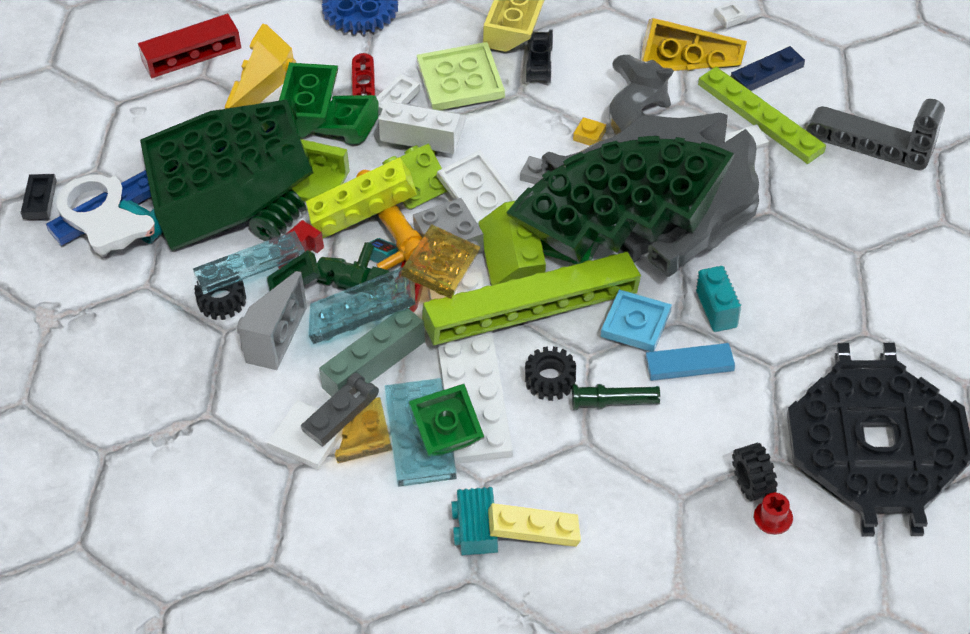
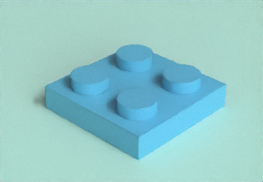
(636, 320)

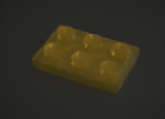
(440, 261)

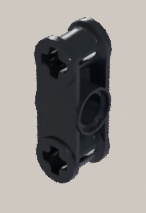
(539, 56)

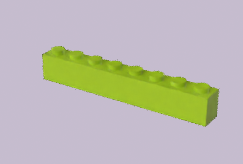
(529, 298)

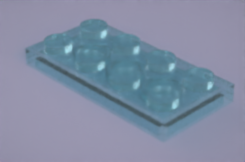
(360, 305)
(410, 456)

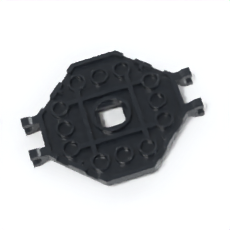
(926, 429)

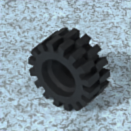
(223, 305)
(550, 360)
(754, 471)

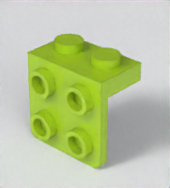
(329, 168)
(423, 168)

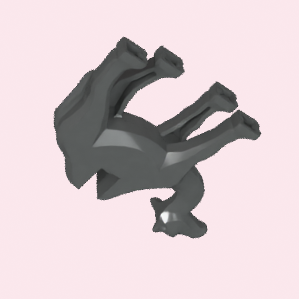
(738, 193)

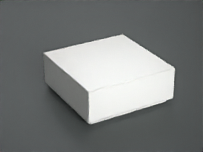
(730, 14)

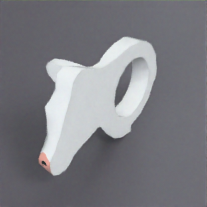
(107, 225)

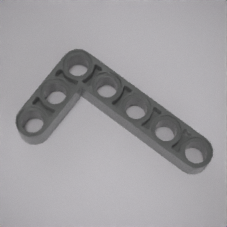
(881, 140)

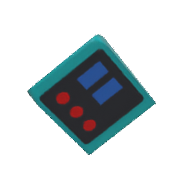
(382, 249)

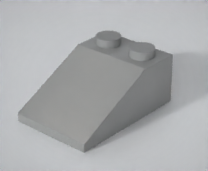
(272, 323)

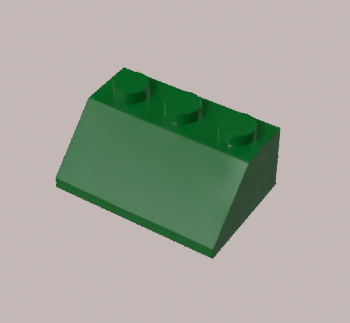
(311, 92)

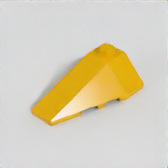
(688, 47)

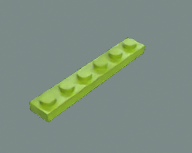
(761, 113)

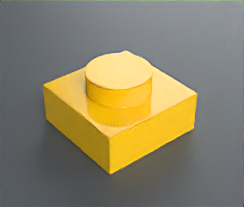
(589, 131)

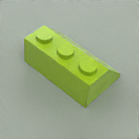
(509, 247)

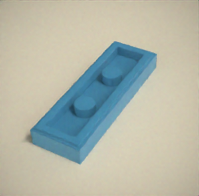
(690, 361)

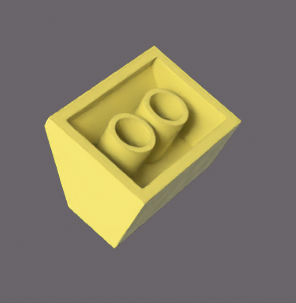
(510, 23)

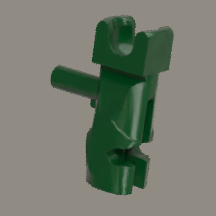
(347, 274)

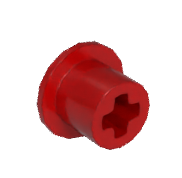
(774, 514)

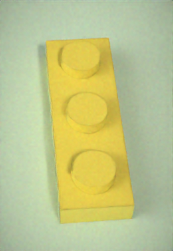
(534, 525)

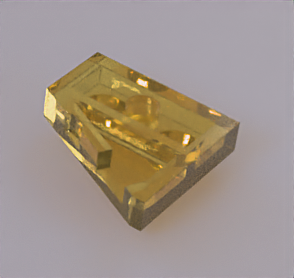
(365, 434)

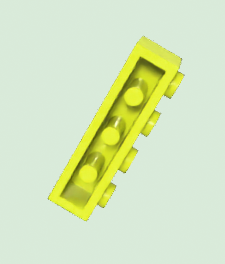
(361, 197)

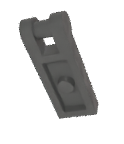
(340, 409)

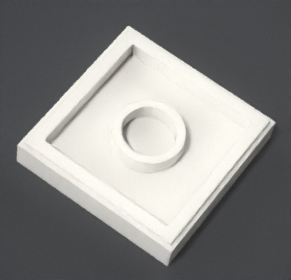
(294, 443)

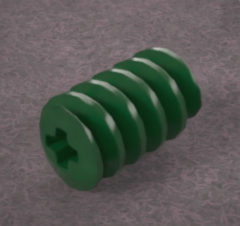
(277, 216)

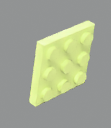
(460, 76)

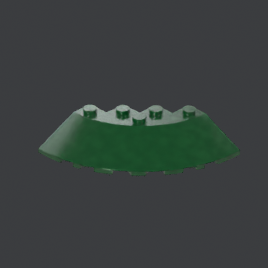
(622, 191)

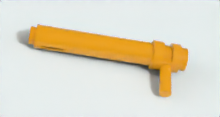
(401, 231)

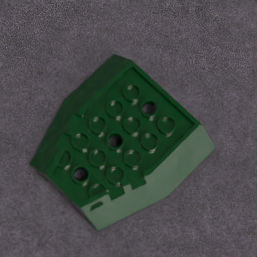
(228, 186)

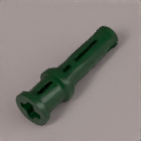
(601, 396)

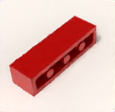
(189, 45)

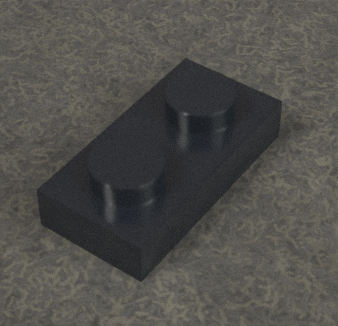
(38, 196)

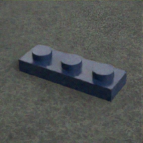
(769, 68)

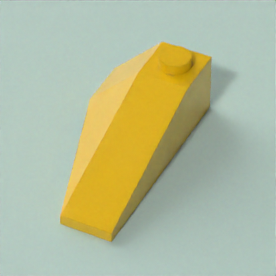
(263, 70)

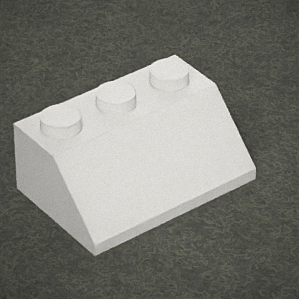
(420, 126)

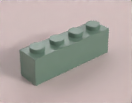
(374, 351)

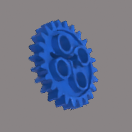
(359, 14)

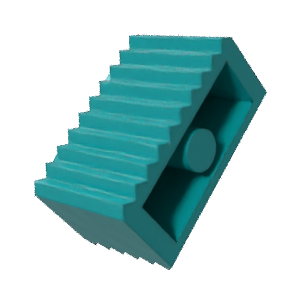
(718, 298)
(473, 518)

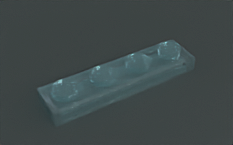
(248, 262)

